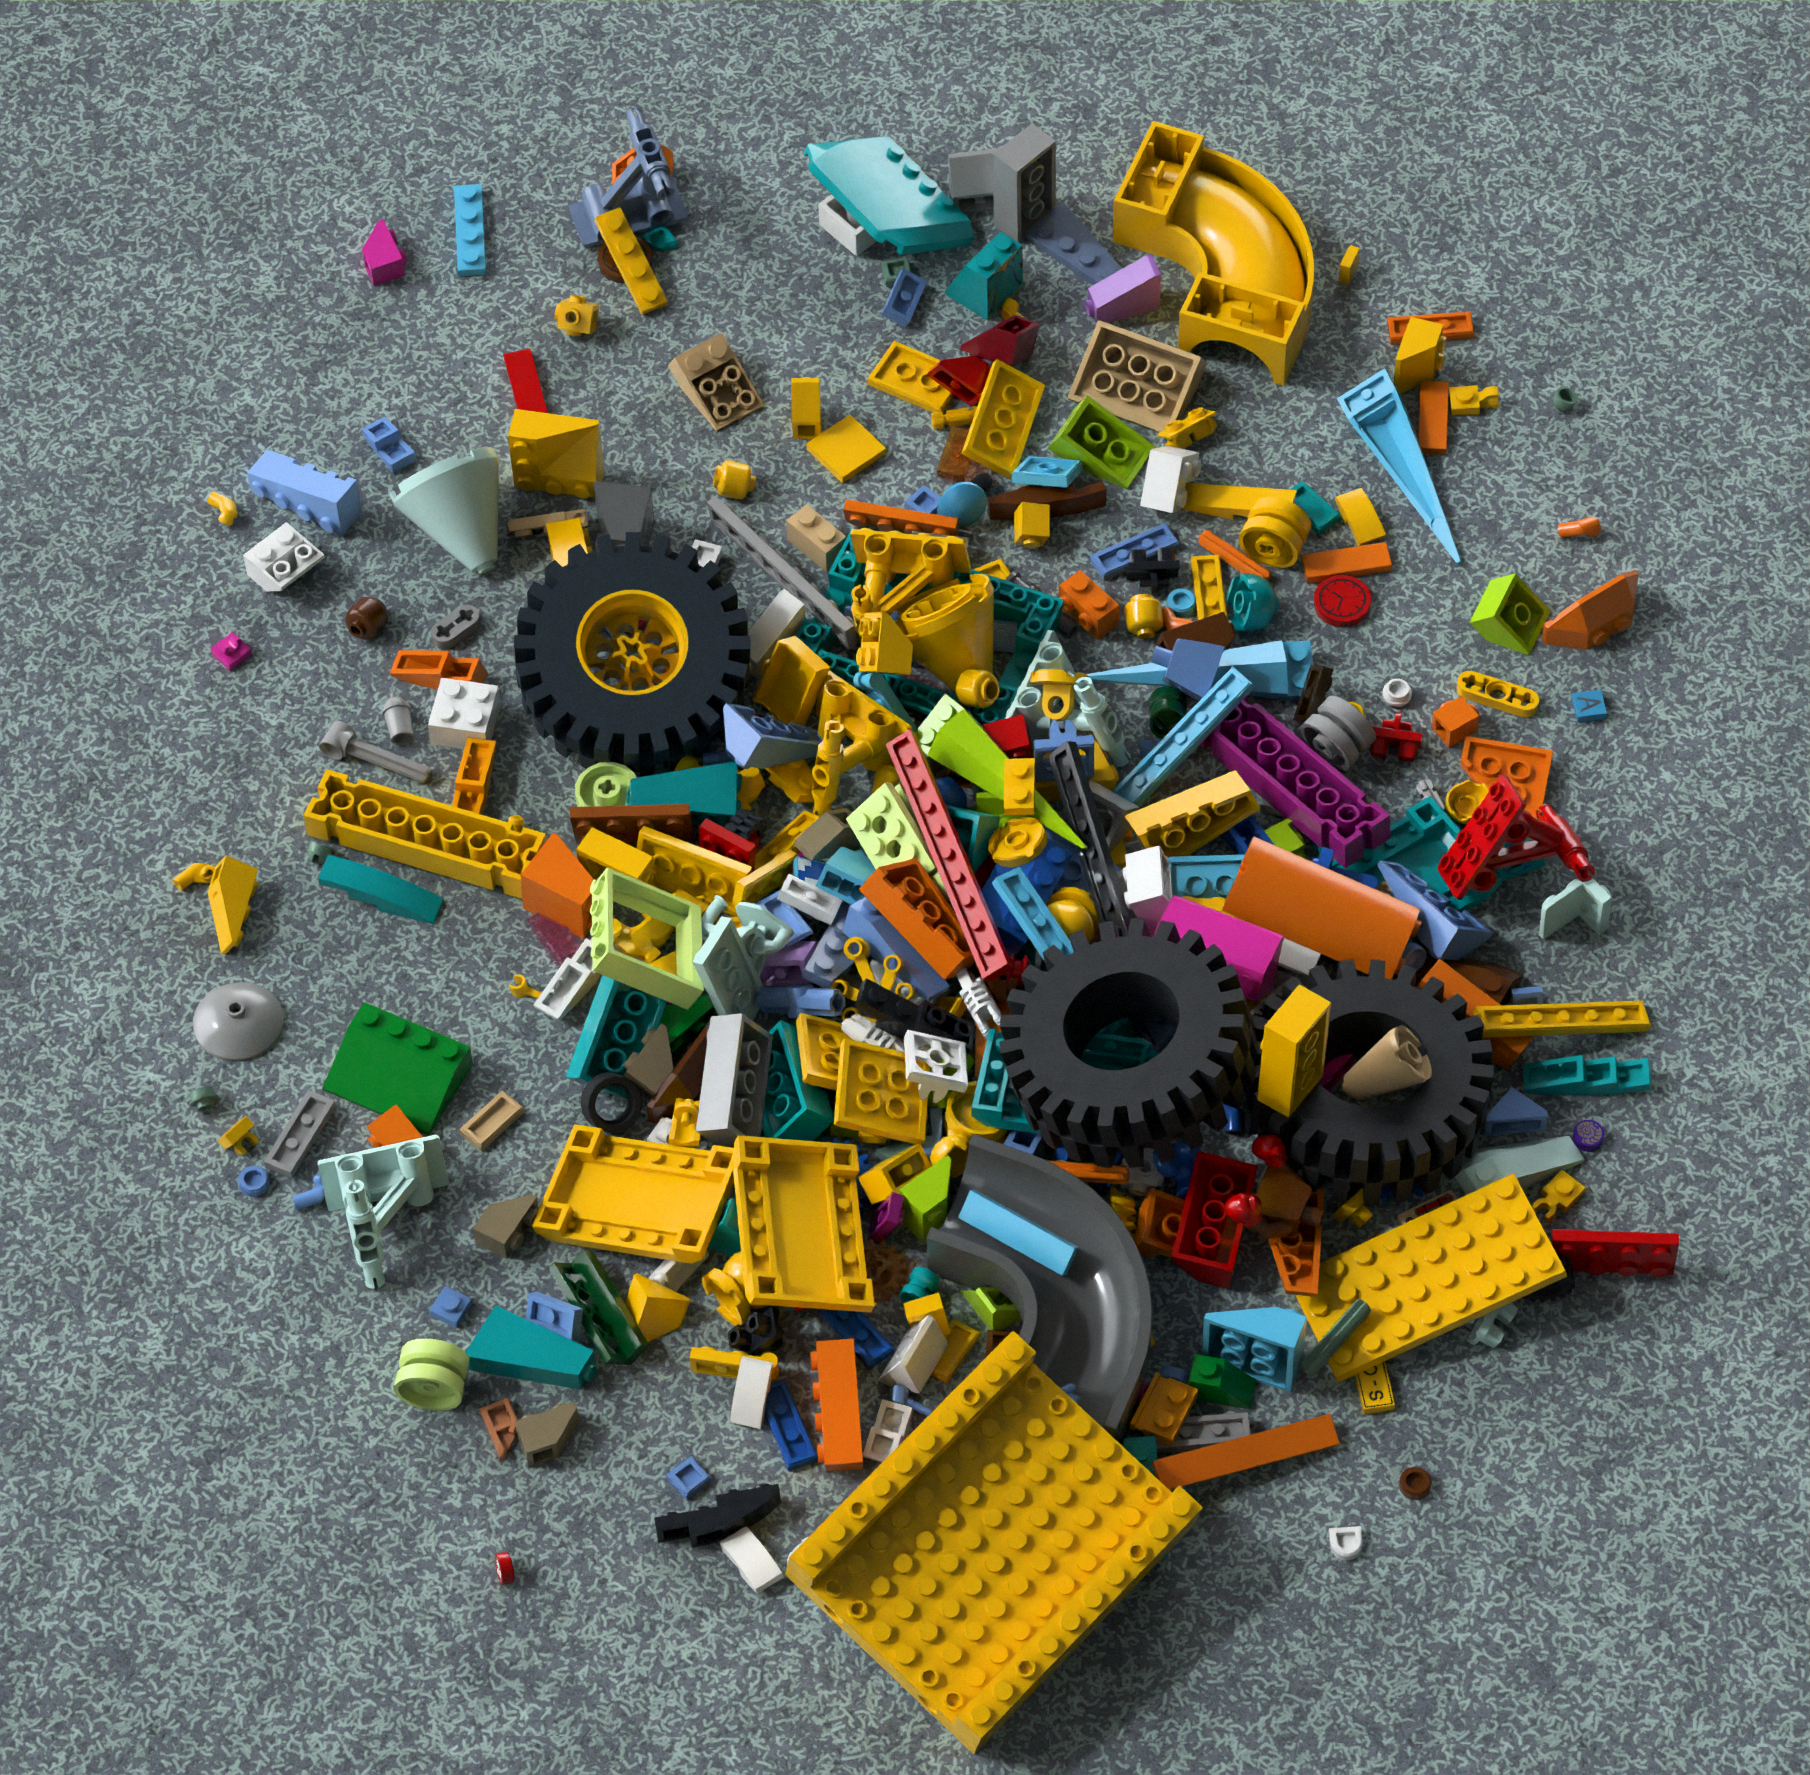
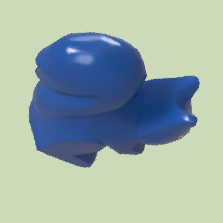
(1179, 1167)

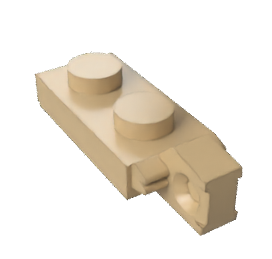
(523, 526)

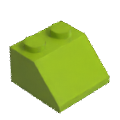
(1510, 614)
(928, 1199)

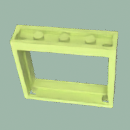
(658, 904)

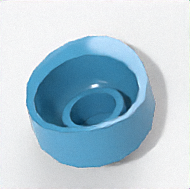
(964, 502)

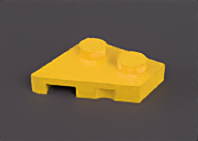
(794, 779)

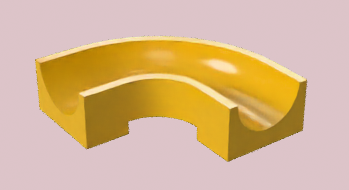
(1231, 235)

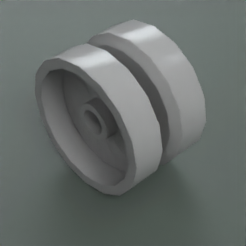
(1338, 732)

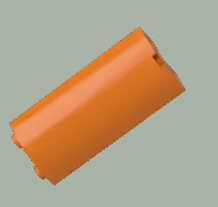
(1321, 908)

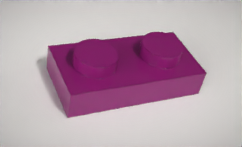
(886, 1217)

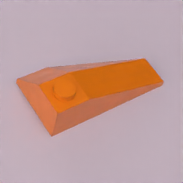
(1300, 1256)

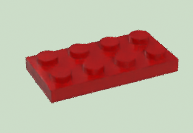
(1618, 1251)

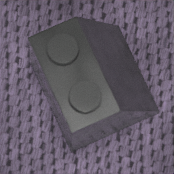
(623, 510)

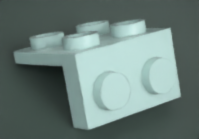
(1580, 899)

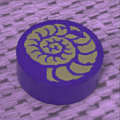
(1588, 1135)

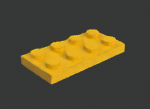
(1003, 419)
(691, 867)

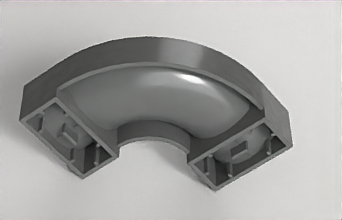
(1082, 1325)

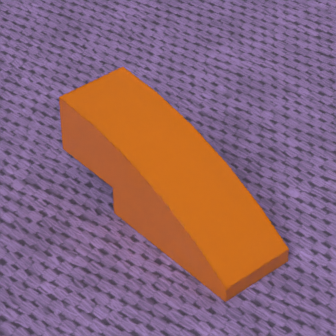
(428, 667)

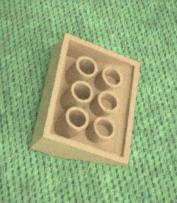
(1137, 377)

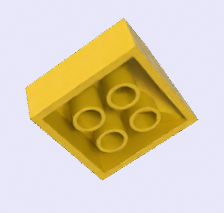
(555, 453)

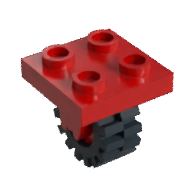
(735, 840)

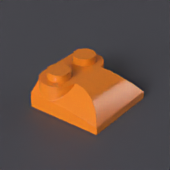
(1158, 1223)

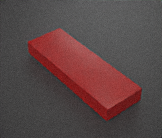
(524, 381)

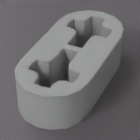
(455, 627)

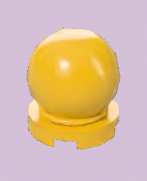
(1074, 911)
(730, 1291)

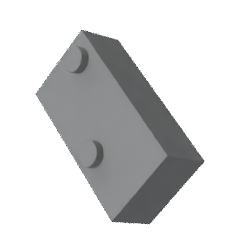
(1024, 181)
(733, 1079)

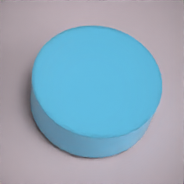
(1182, 602)

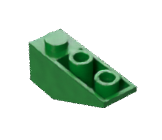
(686, 1024)

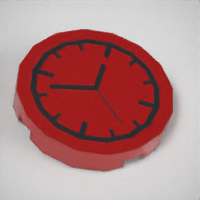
(1342, 600)

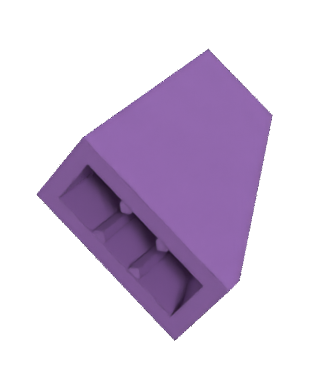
(1126, 292)

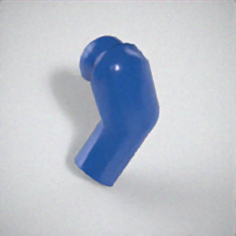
(1234, 1119)

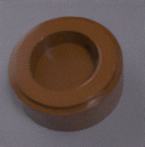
(1415, 1483)

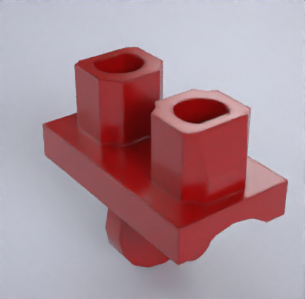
(1408, 741)

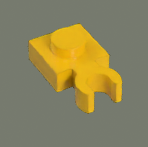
(1559, 1193)

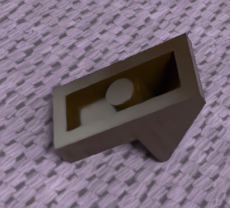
(1314, 691)

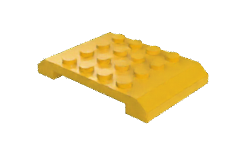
(635, 1196)
(800, 1224)

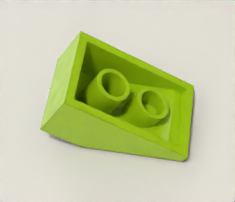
(1102, 443)

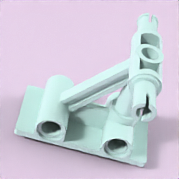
(1094, 712)
(383, 1175)

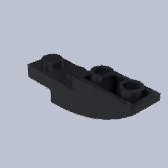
(898, 1015)
(709, 1525)

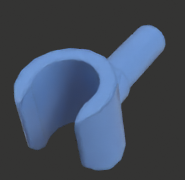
(900, 1396)

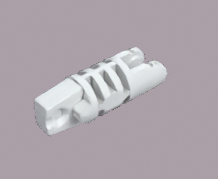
(978, 1000)
(864, 1031)

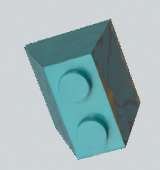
(990, 277)

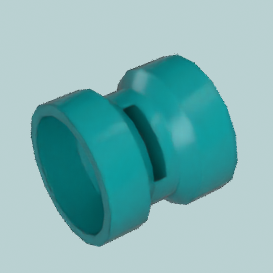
(921, 1284)

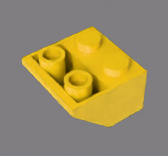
(883, 646)

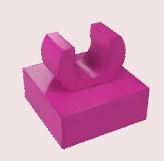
(231, 651)

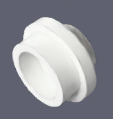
(1397, 693)

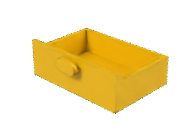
(791, 681)

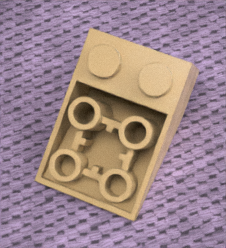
(715, 382)

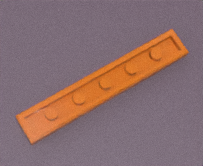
(1246, 1452)

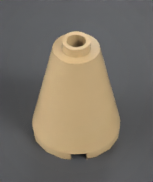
(1388, 1066)

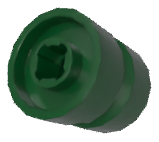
(1166, 709)

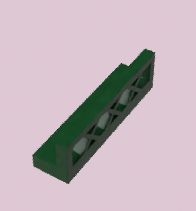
(603, 1307)

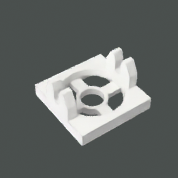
(920, 1047)

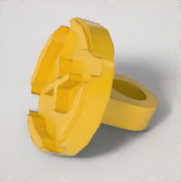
(1056, 685)

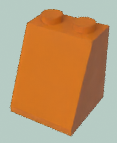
(558, 887)

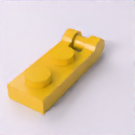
(725, 1364)

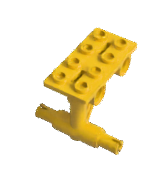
(892, 552)
(851, 714)

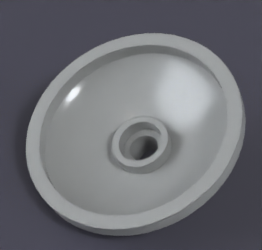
(238, 1034)

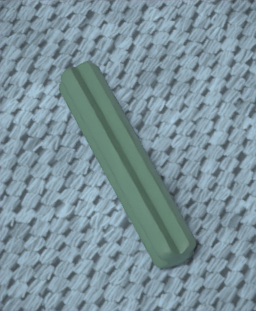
(1335, 1337)

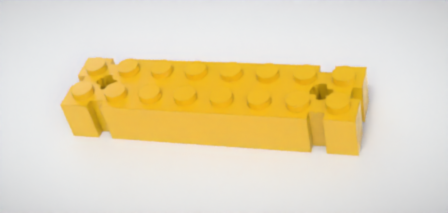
(421, 832)

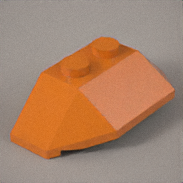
(1595, 615)

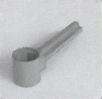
(341, 742)

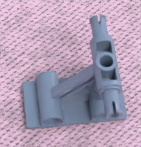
(648, 204)

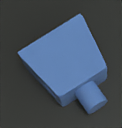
(1189, 666)

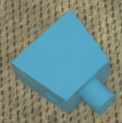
(846, 874)

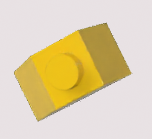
(894, 1173)

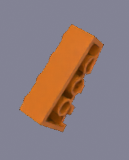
(920, 914)

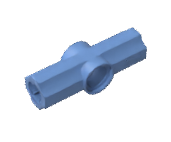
(800, 999)

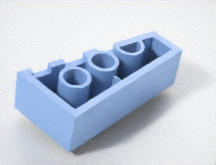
(306, 491)

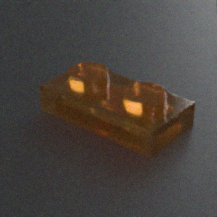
(952, 463)

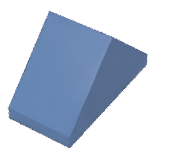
(1515, 1115)

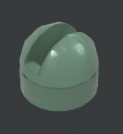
(1564, 398)
(316, 849)

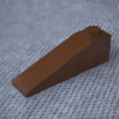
(1487, 976)

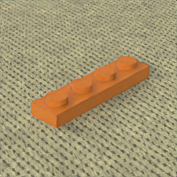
(892, 518)

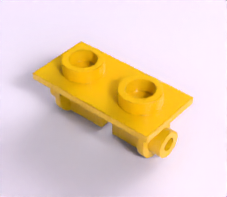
(1197, 423)

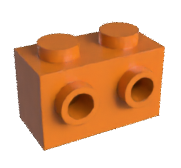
(1089, 605)

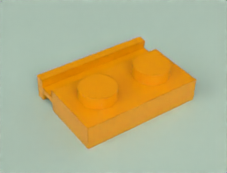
(1164, 1409)

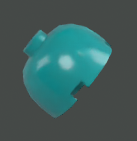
(1254, 598)

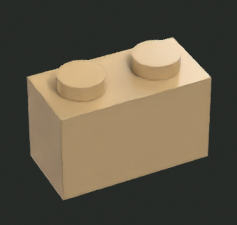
(815, 537)

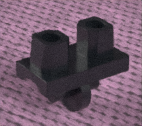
(1152, 573)
(759, 1333)

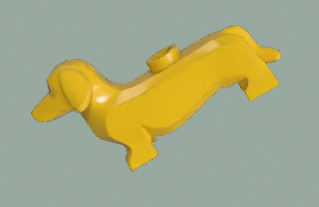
(650, 934)

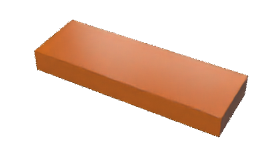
(1455, 327)
(1433, 417)
(1346, 561)

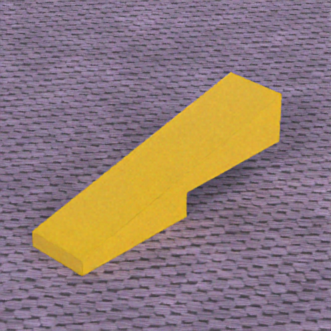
(1229, 500)

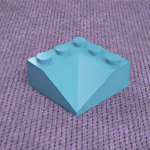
(1259, 1342)

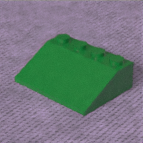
(398, 1063)

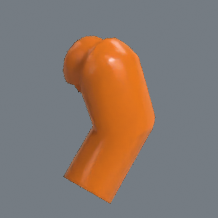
(1587, 526)
(1170, 620)

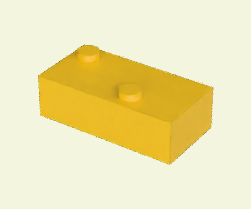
(1293, 1050)

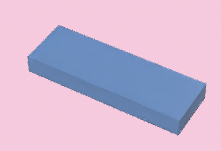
(1114, 559)

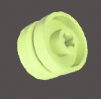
(603, 785)
(431, 1374)

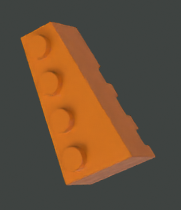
(1505, 1049)
(839, 1405)

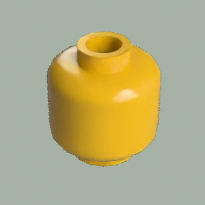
(733, 479)
(1143, 616)
(977, 688)

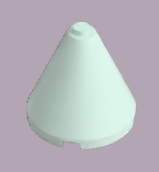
(457, 506)

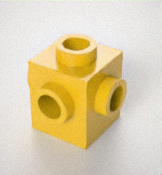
(585, 318)

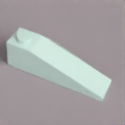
(1527, 1160)

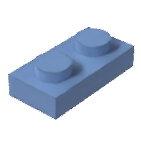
(904, 297)
(554, 1315)

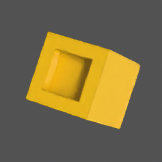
(929, 1305)

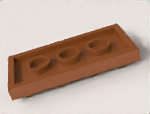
(627, 820)

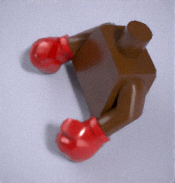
(1281, 1197)

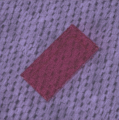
(554, 937)

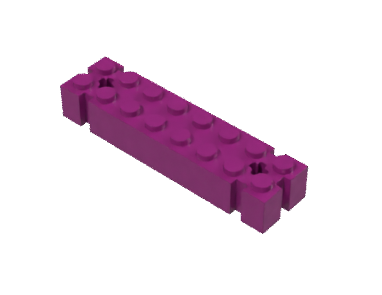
(1298, 783)

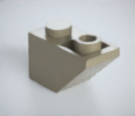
(827, 836)
(653, 1063)
(504, 1224)
(547, 1432)

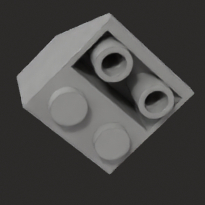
(972, 180)

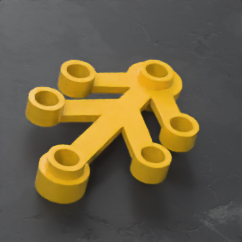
(866, 972)

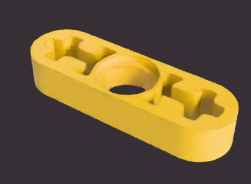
(1504, 704)

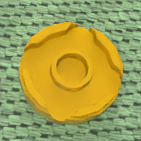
(1017, 842)

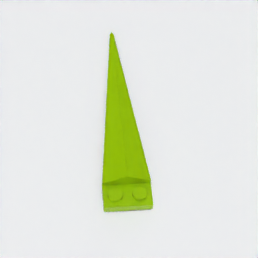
(963, 746)

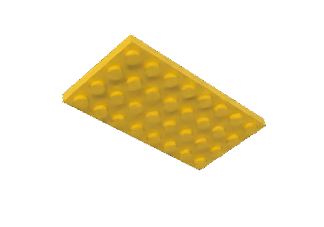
(1433, 1275)

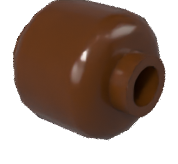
(366, 618)

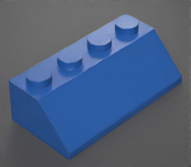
(1044, 876)

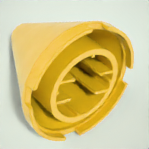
(951, 627)

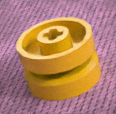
(1275, 532)
(959, 1118)

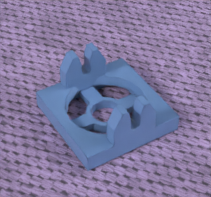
(1043, 767)

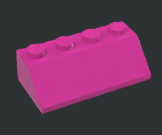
(1244, 945)

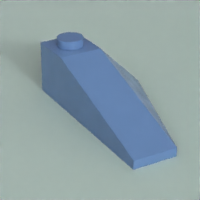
(1443, 928)
(884, 939)

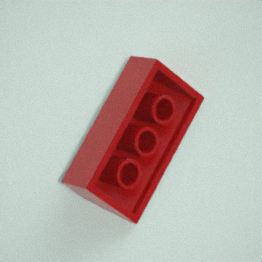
(1206, 1234)

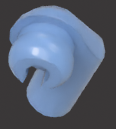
(310, 1197)

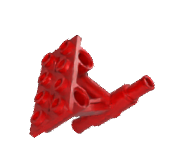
(1501, 820)

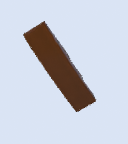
(1062, 500)

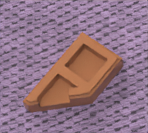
(500, 1424)

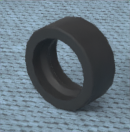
(632, 1110)

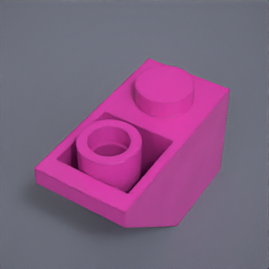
(381, 256)

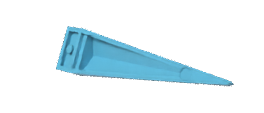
(1385, 426)
(1273, 668)

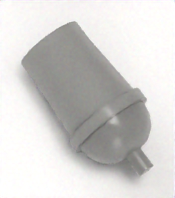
(398, 719)

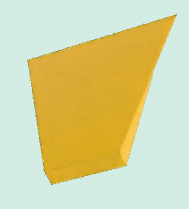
(655, 1307)

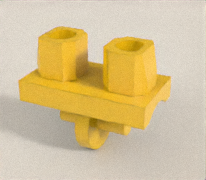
(684, 1124)

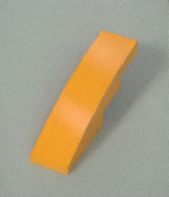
(474, 775)

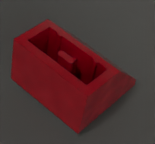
(1007, 341)

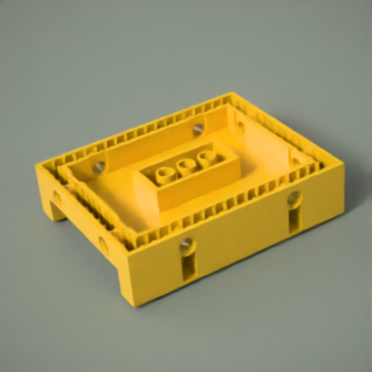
(990, 1544)

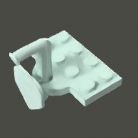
(735, 957)

